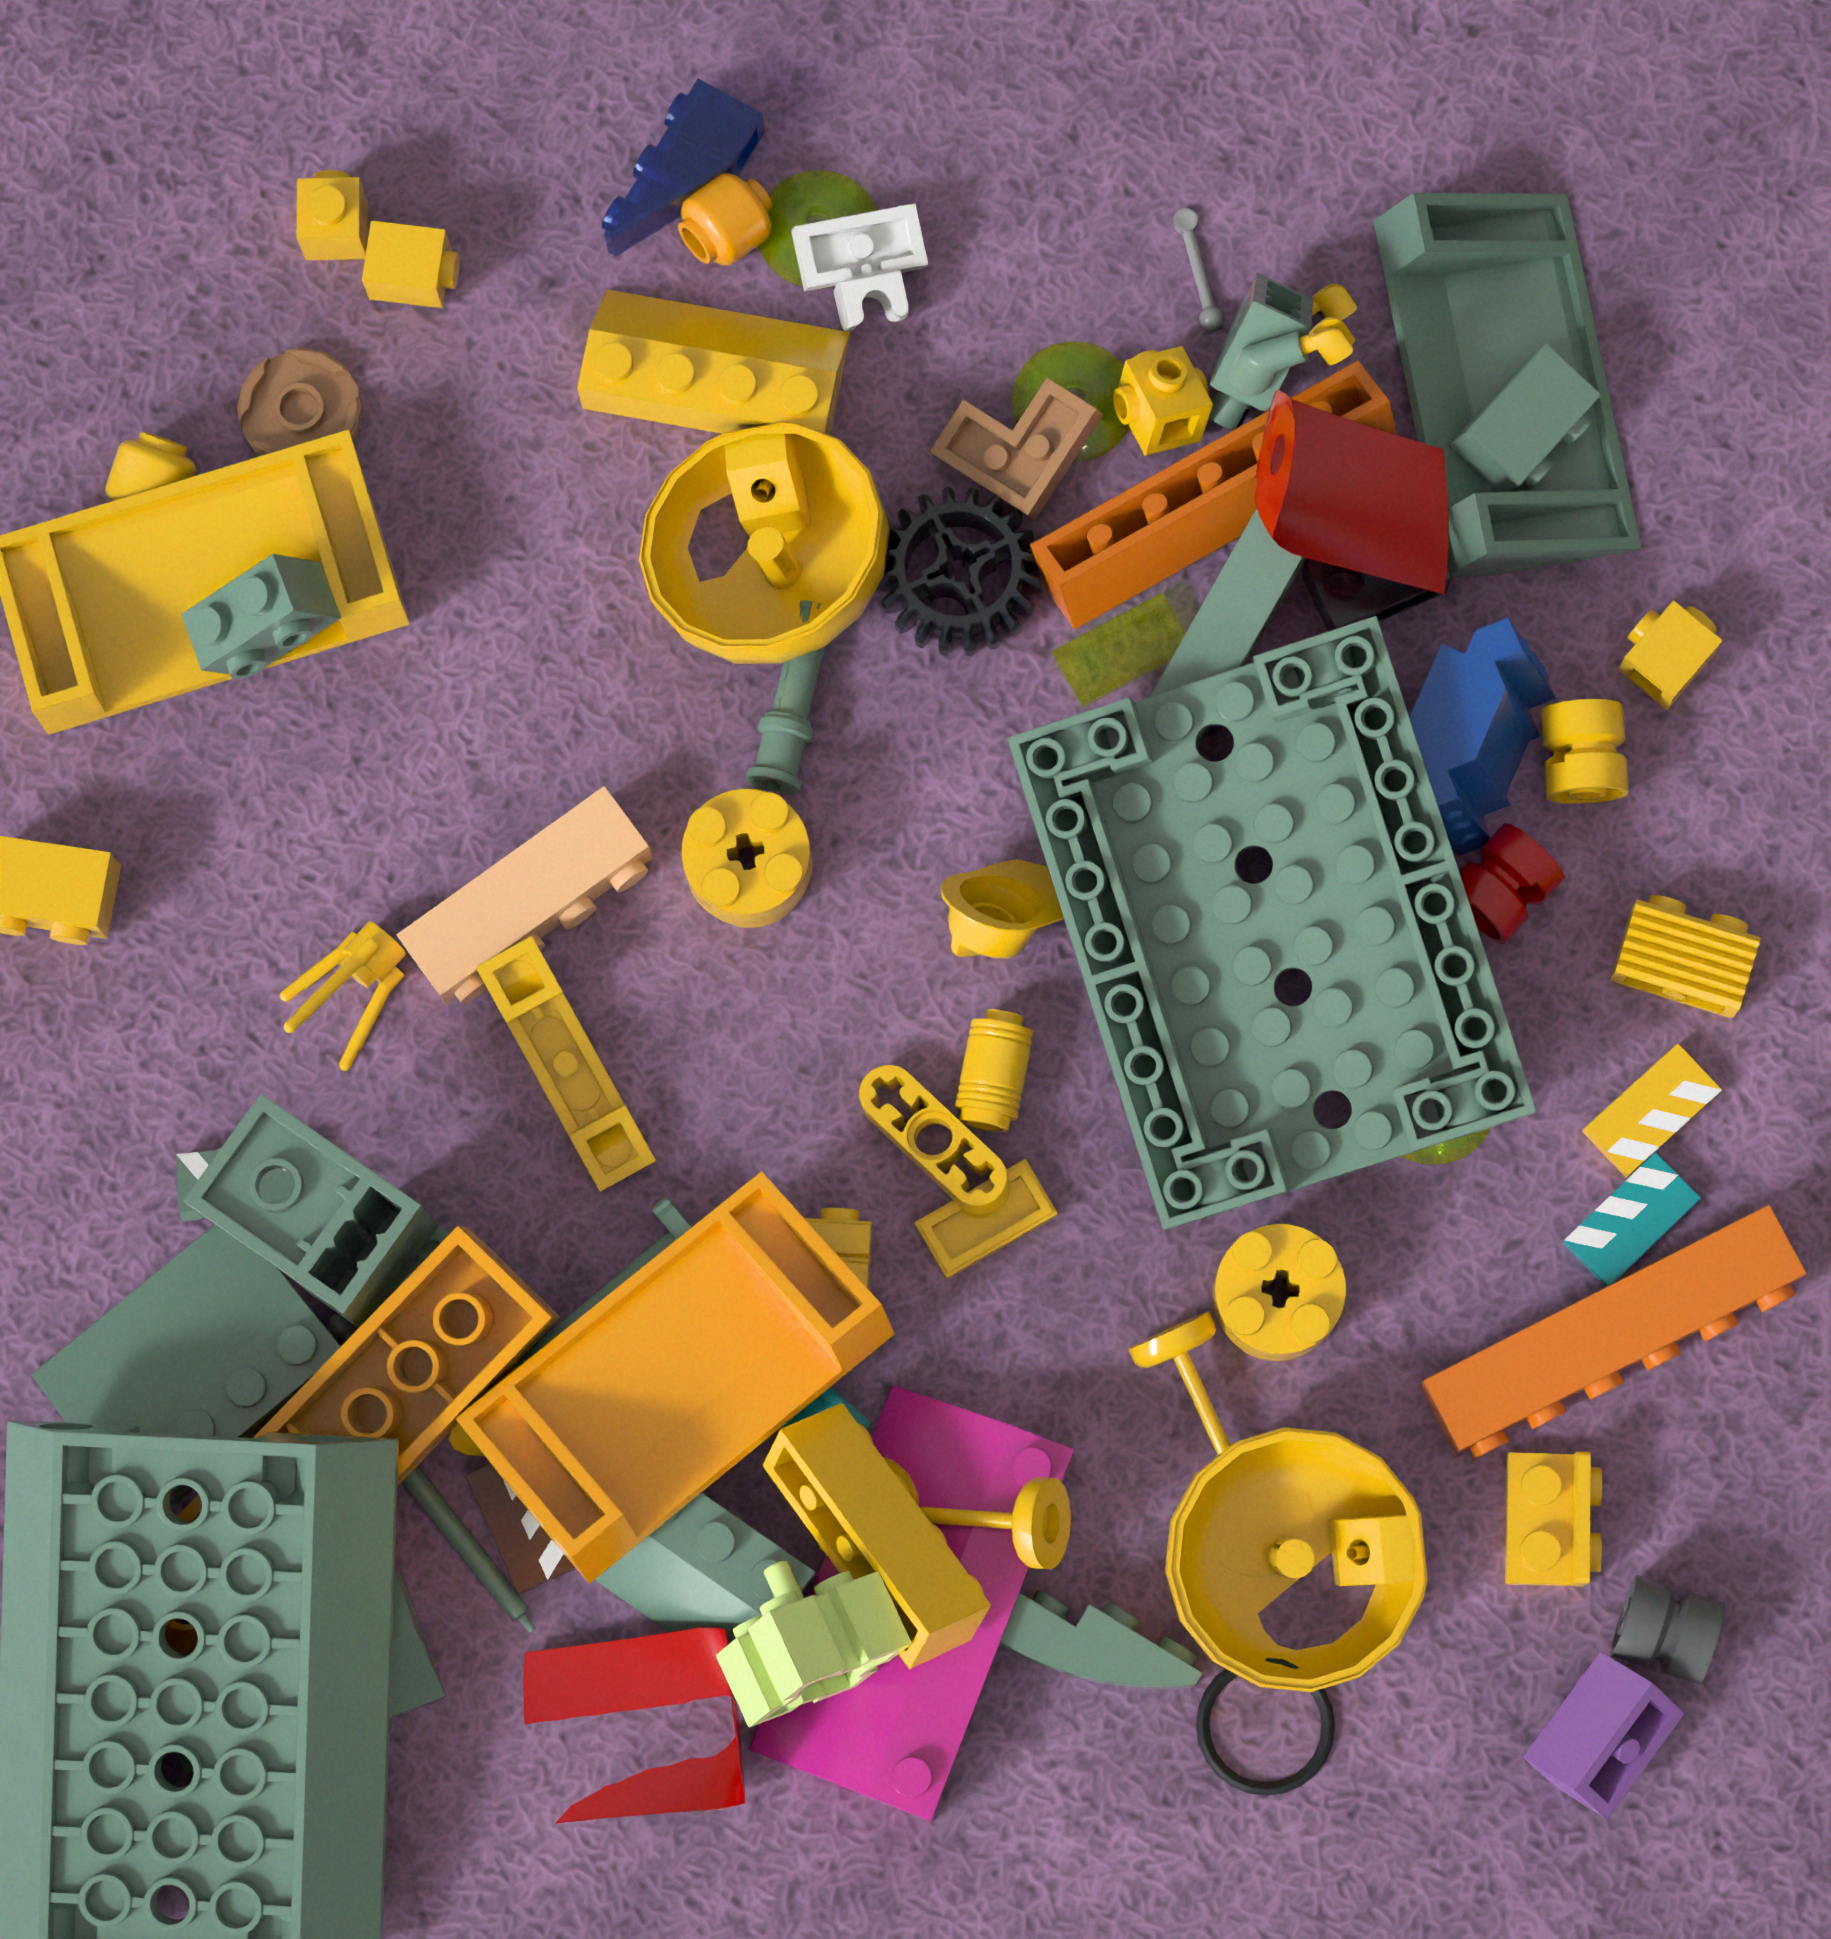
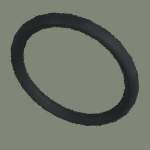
(1258, 1787)

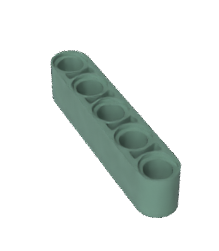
(1234, 610)

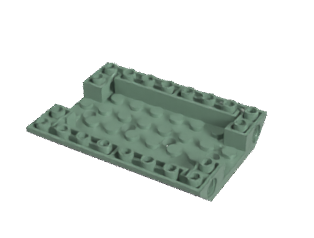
(1191, 954)
(270, 1708)

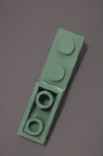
(1097, 1649)

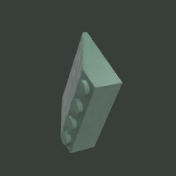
(194, 1349)

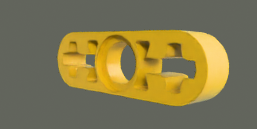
(954, 1183)

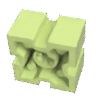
(810, 1644)

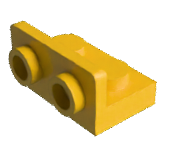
(1551, 1519)

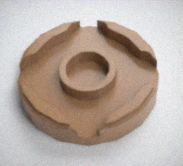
(303, 417)

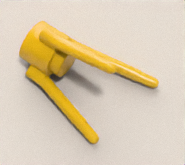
(366, 958)

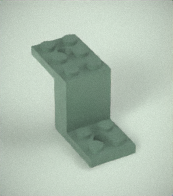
(339, 1232)

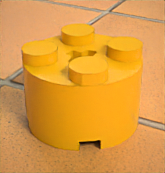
(713, 845)
(1309, 1270)

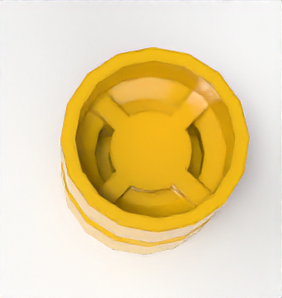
(1584, 751)

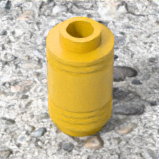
(994, 1071)

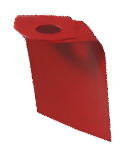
(1353, 495)
(639, 1676)

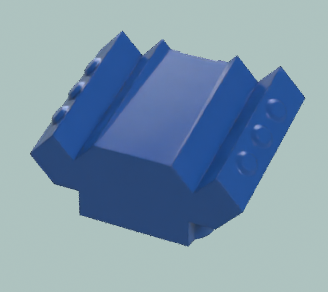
(1477, 725)

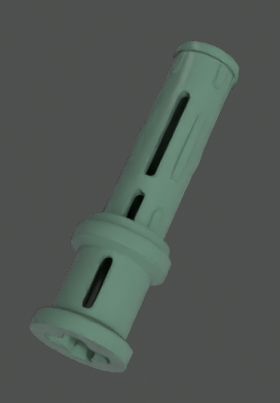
(787, 726)

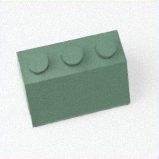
(701, 1570)

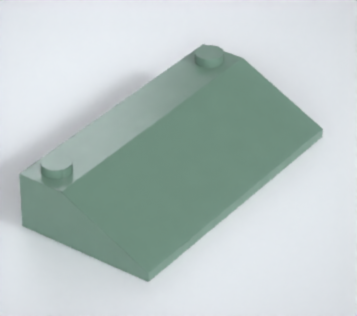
(1470, 299)

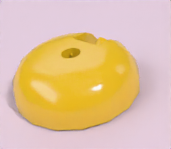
(811, 533)
(1359, 1518)

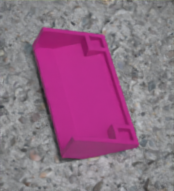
(902, 1724)

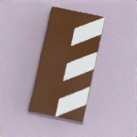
(521, 1541)

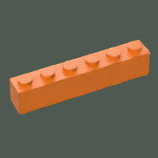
(1181, 509)
(1612, 1331)

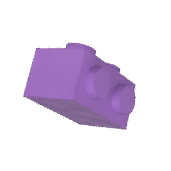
(1598, 1733)

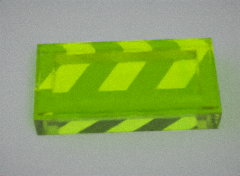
(1120, 650)

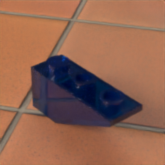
(703, 139)

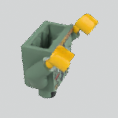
(1271, 338)

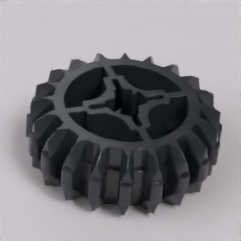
(983, 557)

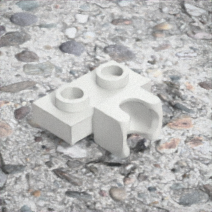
(862, 260)

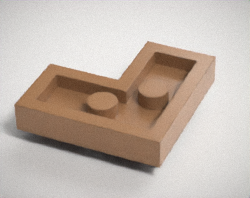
(1022, 462)

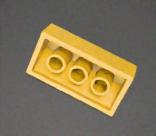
(709, 366)

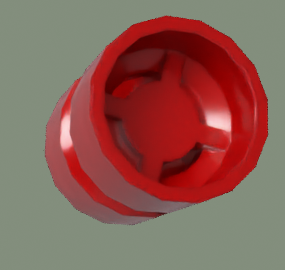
(1508, 878)

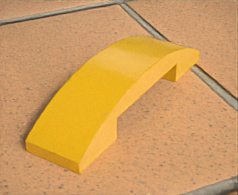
(565, 1063)

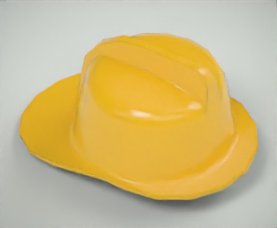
(999, 907)

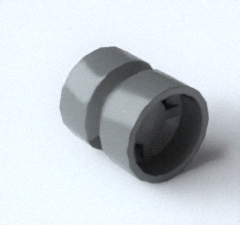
(1668, 1629)

